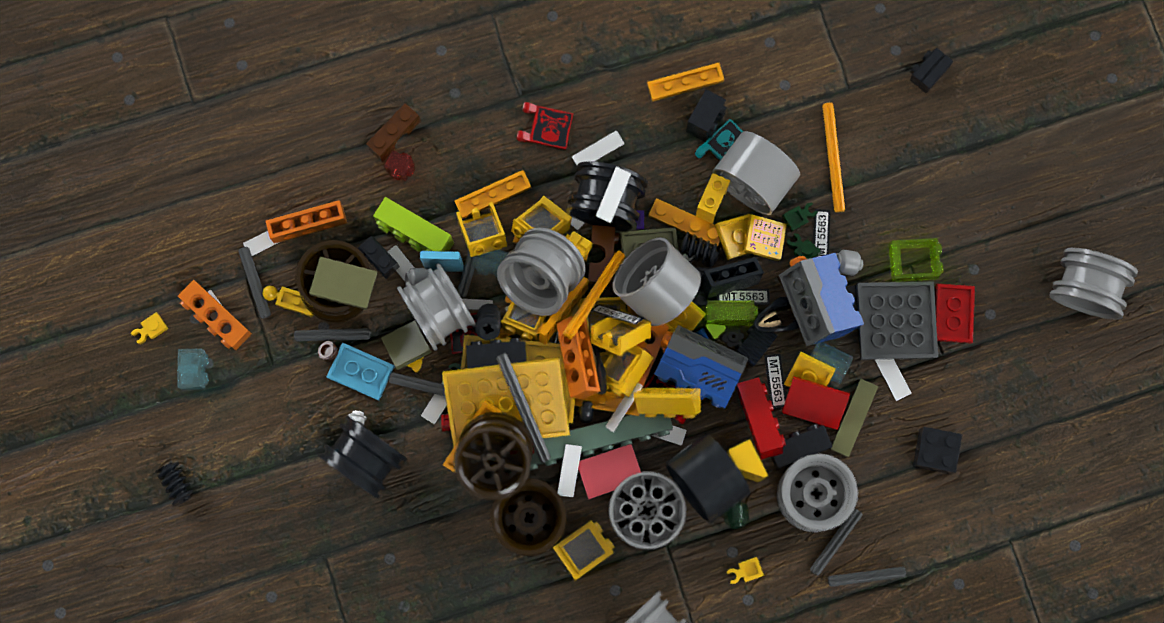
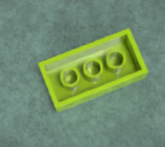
(411, 228)

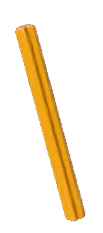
(833, 156)
(594, 294)

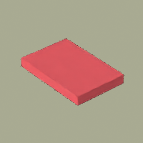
(607, 470)

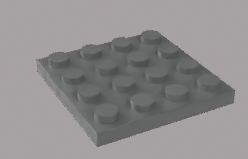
(897, 320)

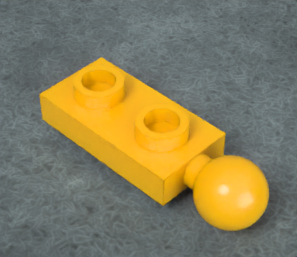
(286, 299)

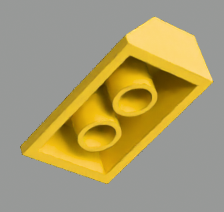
(668, 402)
(747, 461)

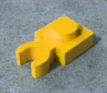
(152, 327)
(748, 570)

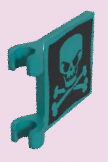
(721, 140)

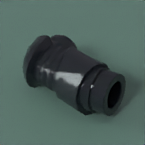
(586, 412)

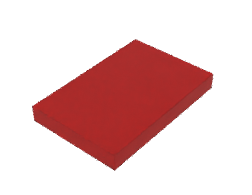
(954, 313)
(815, 403)

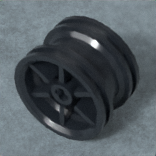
(593, 183)
(362, 457)

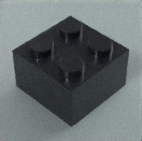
(705, 116)
(937, 450)

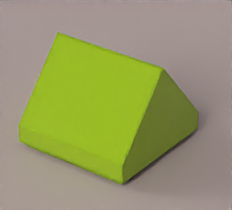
(715, 331)

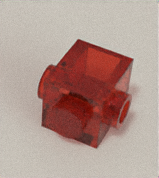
(400, 165)

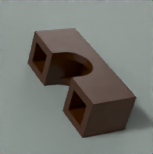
(384, 140)
(602, 238)

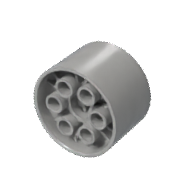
(757, 172)
(656, 281)
(658, 481)

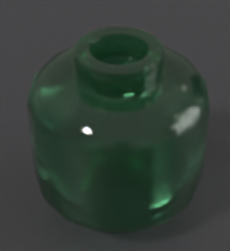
(737, 516)

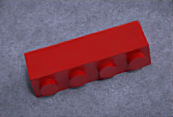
(760, 418)

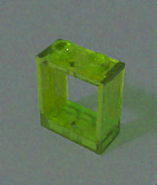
(895, 259)
(731, 312)

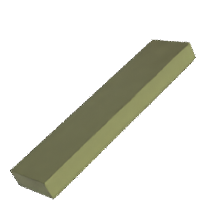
(854, 418)

